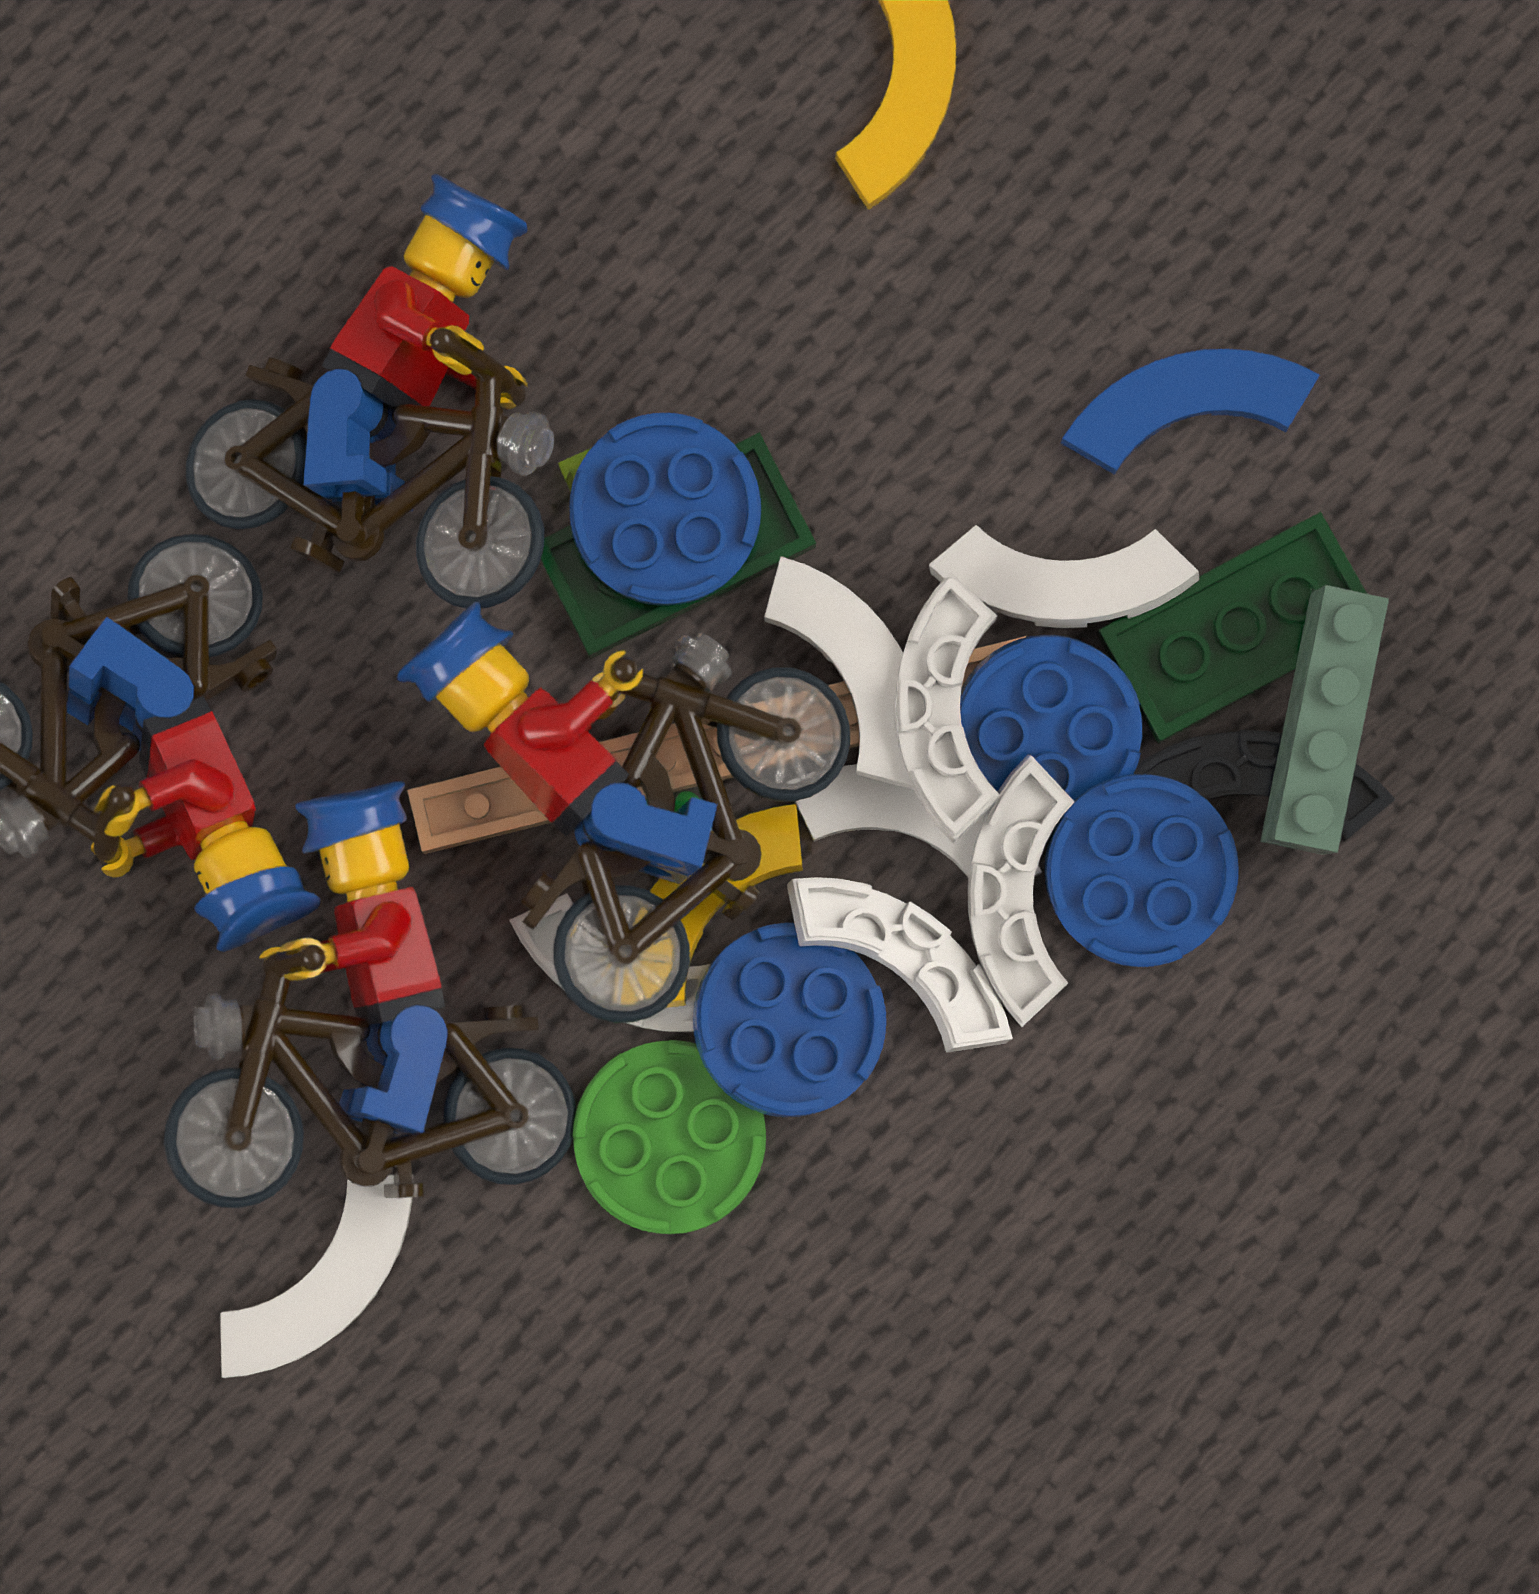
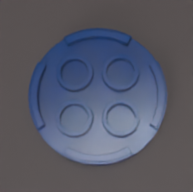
(664, 509)
(1056, 704)
(1141, 870)
(788, 1022)

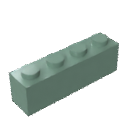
(1324, 720)

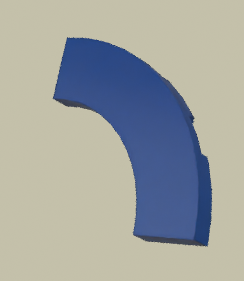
(1185, 387)

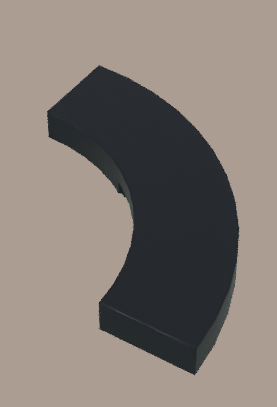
(1246, 765)

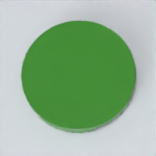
(665, 1140)

